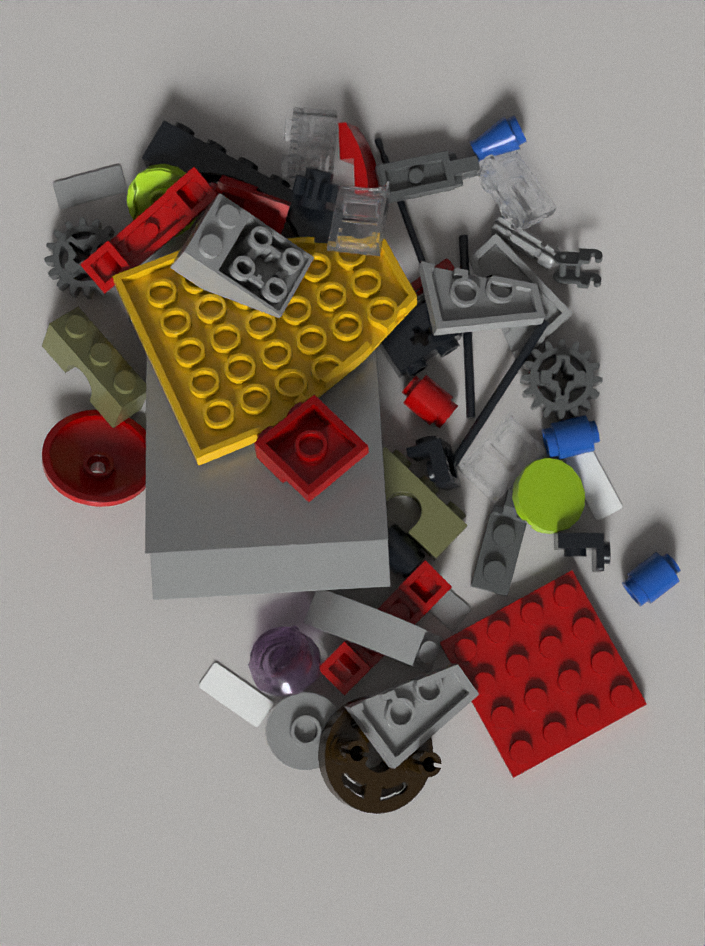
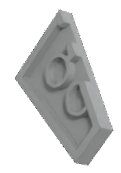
(500, 260)
(477, 303)
(412, 712)

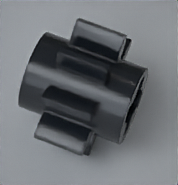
(315, 189)

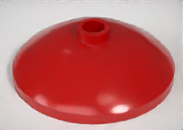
(88, 444)

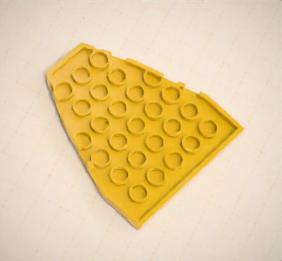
(242, 369)

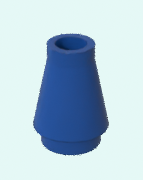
(499, 138)

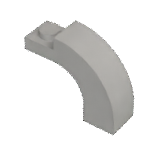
(373, 630)

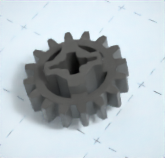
(73, 272)
(577, 379)

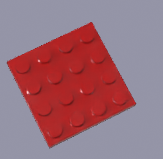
(543, 673)

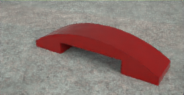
(151, 229)
(408, 602)

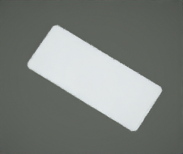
(597, 488)
(236, 694)

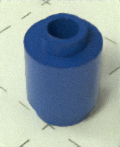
(570, 437)
(652, 578)

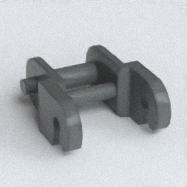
(576, 259)

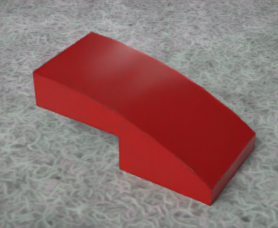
(356, 151)

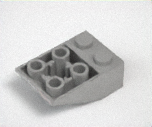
(242, 259)

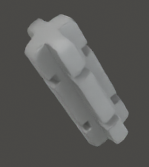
(525, 242)

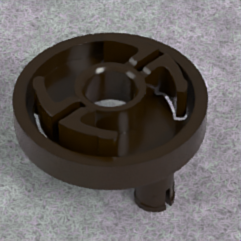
(342, 753)

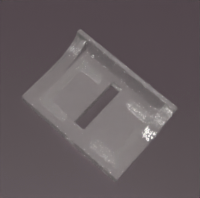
(359, 204)
(513, 444)

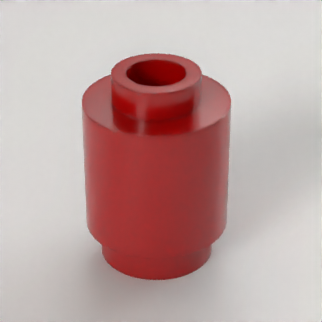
(429, 400)

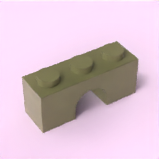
(114, 384)
(438, 522)

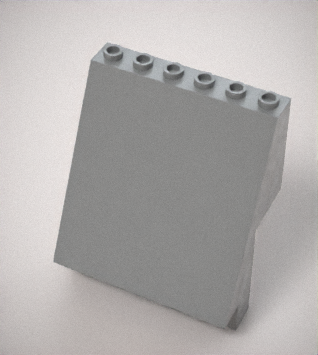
(245, 531)

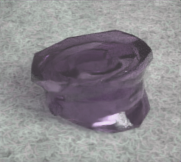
(284, 661)

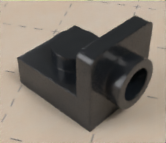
(442, 466)
(577, 543)

